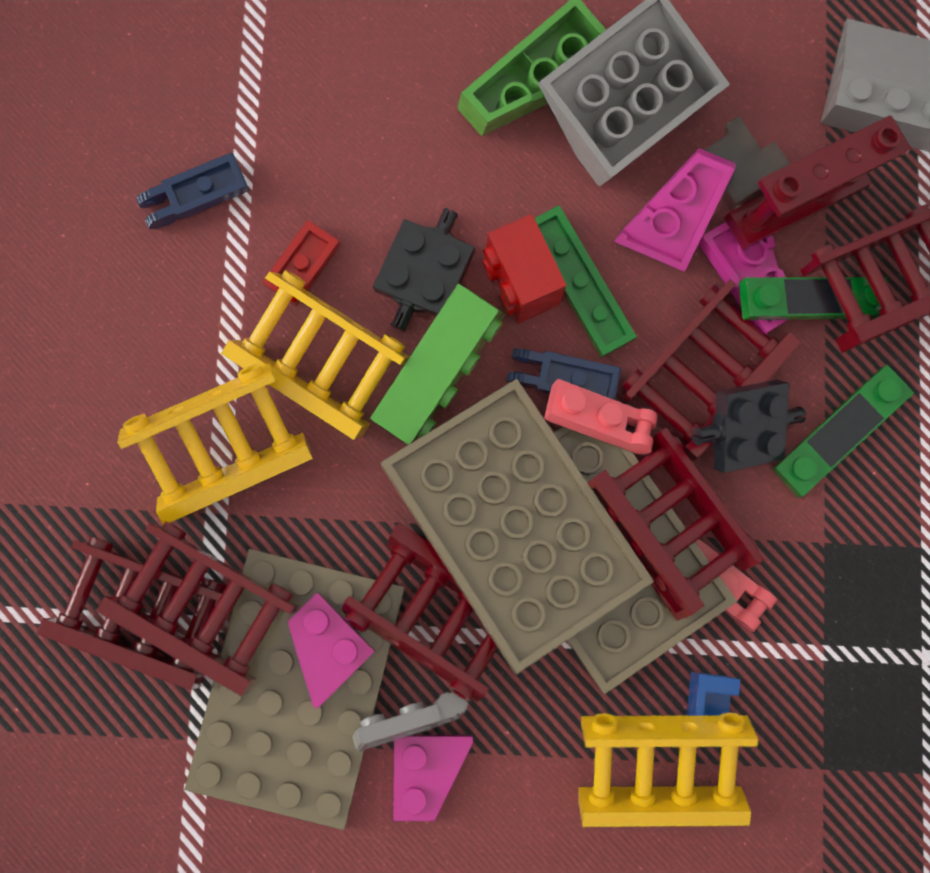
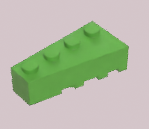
(438, 364)

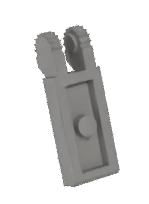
(413, 720)

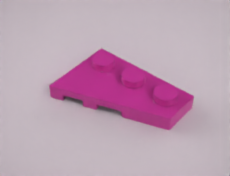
(680, 211)
(735, 264)

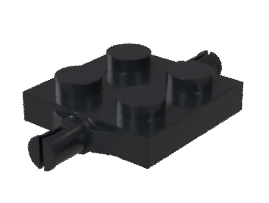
(423, 268)
(749, 425)

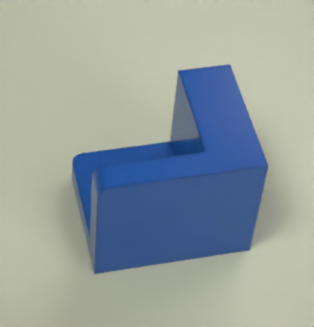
(711, 693)

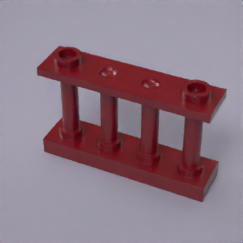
(816, 182)
(892, 312)
(772, 351)
(407, 549)
(675, 590)
(163, 628)
(105, 641)

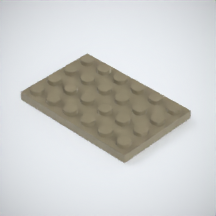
(516, 525)
(642, 625)
(272, 742)

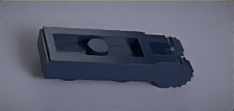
(194, 191)
(583, 373)

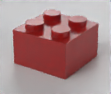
(523, 269)

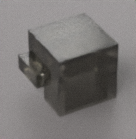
(751, 162)

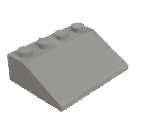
(880, 76)
(631, 87)

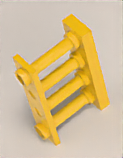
(315, 394)
(216, 483)
(665, 805)

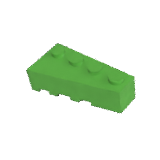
(512, 85)

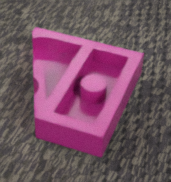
(326, 648)
(425, 773)

